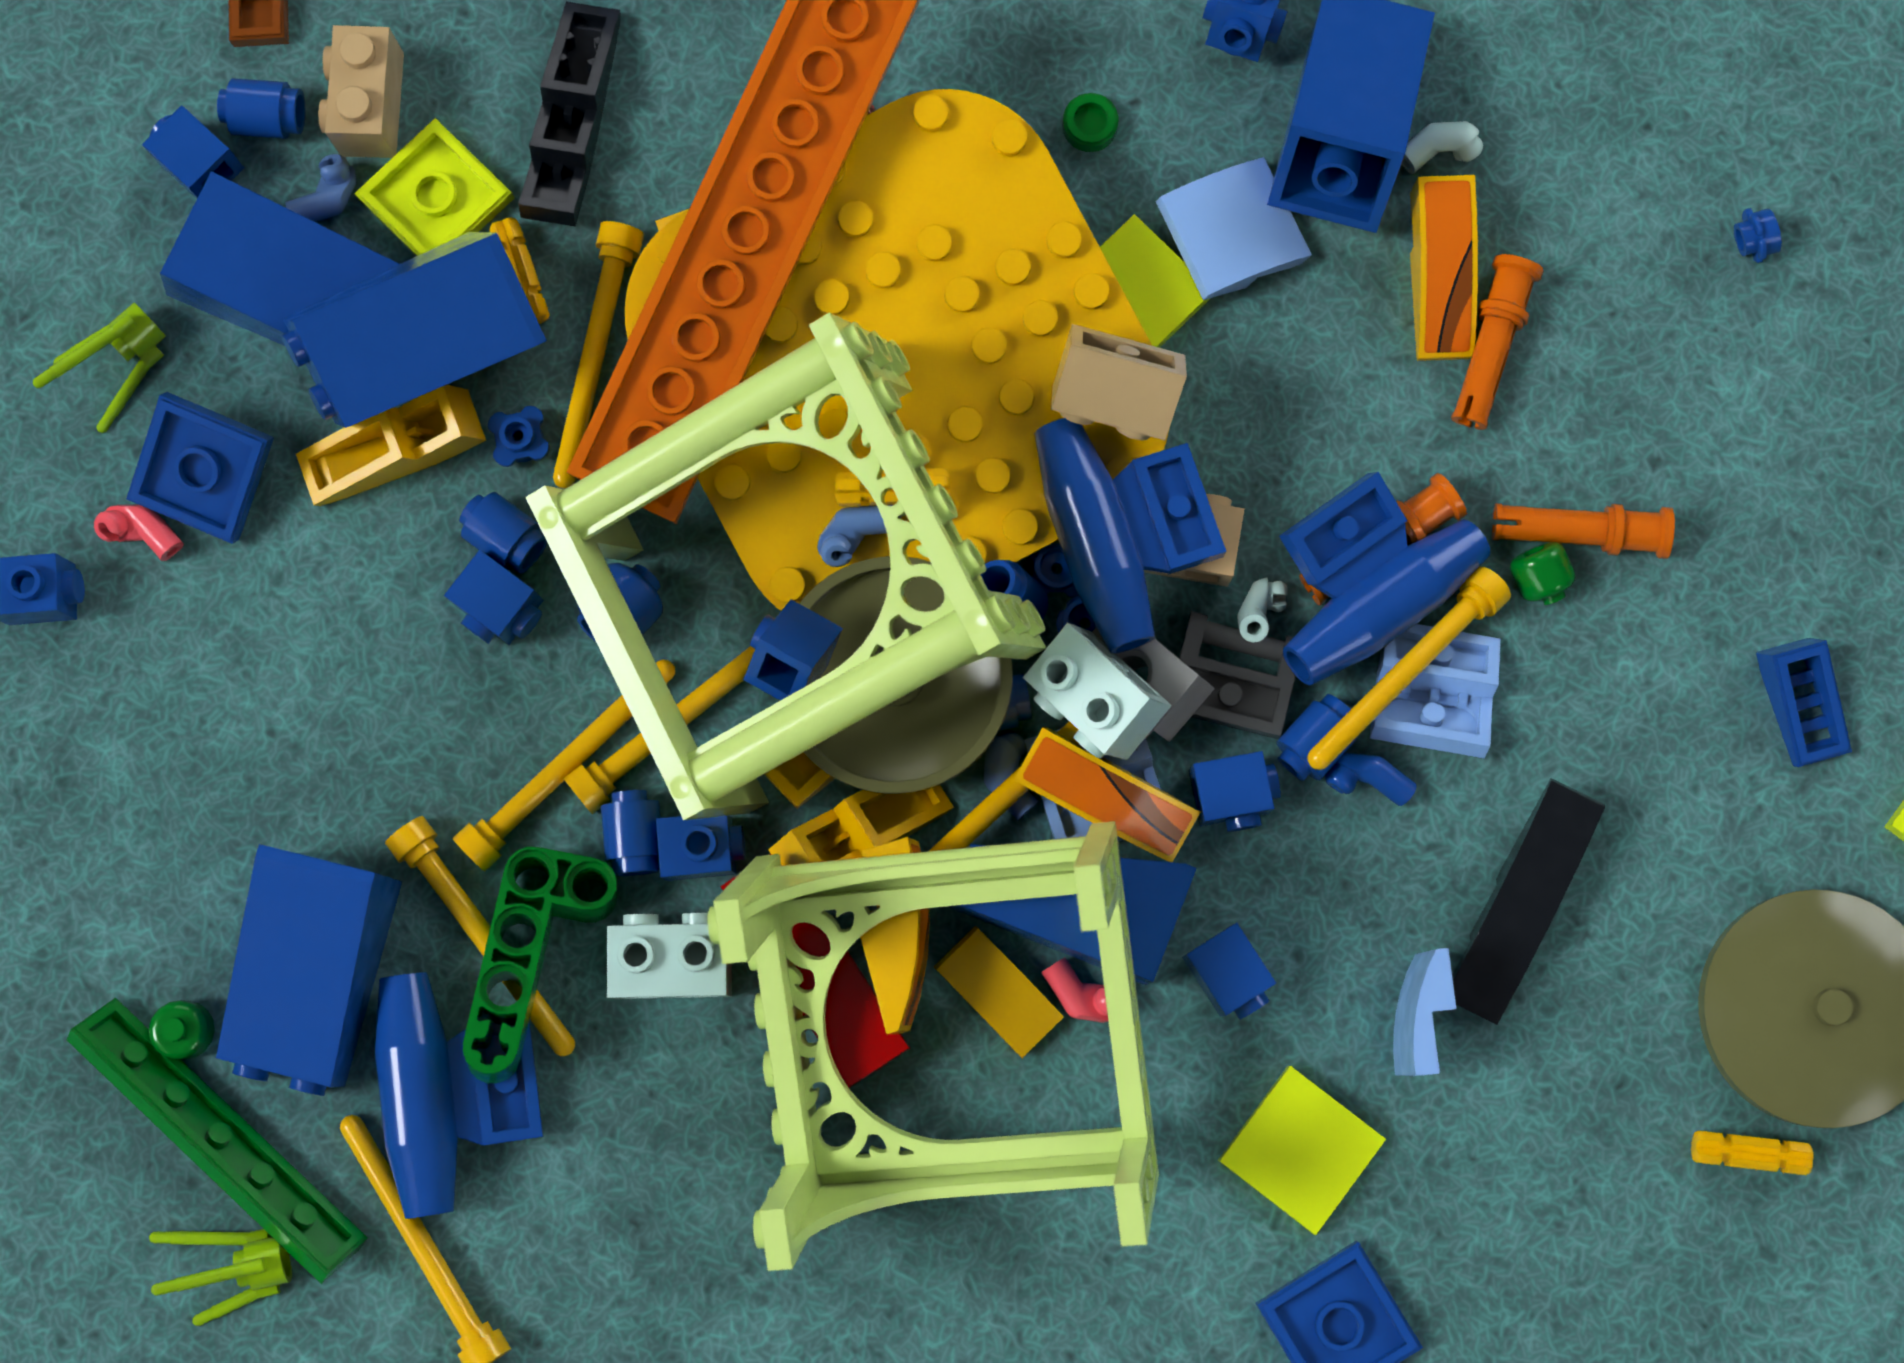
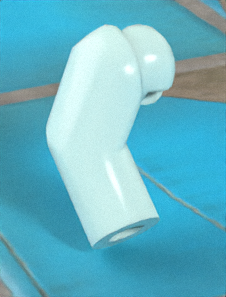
(1441, 137)
(1260, 598)

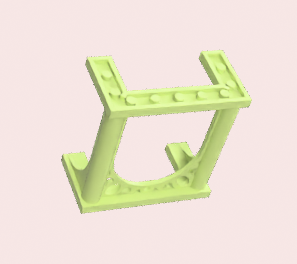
(971, 624)
(833, 1183)

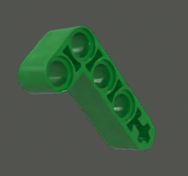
(525, 964)

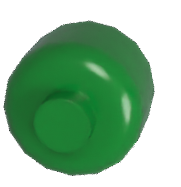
(1543, 573)
(181, 1030)

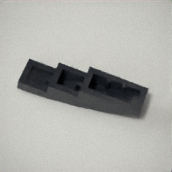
(570, 113)
(1525, 899)

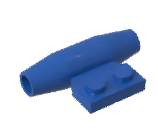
(1117, 528)
(1377, 582)
(435, 1098)

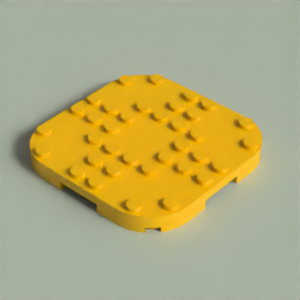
(977, 267)

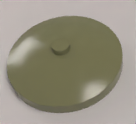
(929, 731)
(1809, 1008)

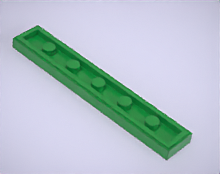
(218, 1141)

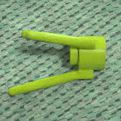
(130, 335)
(260, 1265)

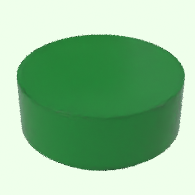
(1090, 122)

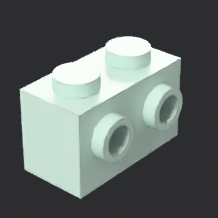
(1095, 693)
(665, 959)

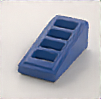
(1786, 706)

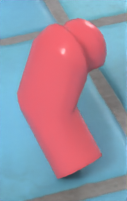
(138, 523)
(1078, 999)

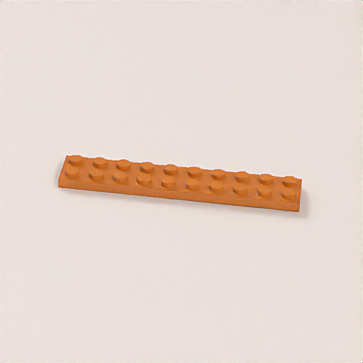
(747, 224)

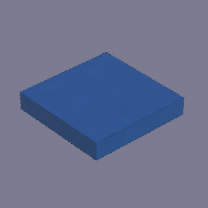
(199, 467)
(1339, 1314)

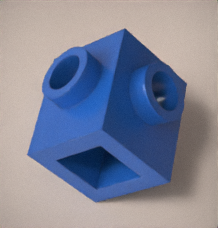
(1243, 25)

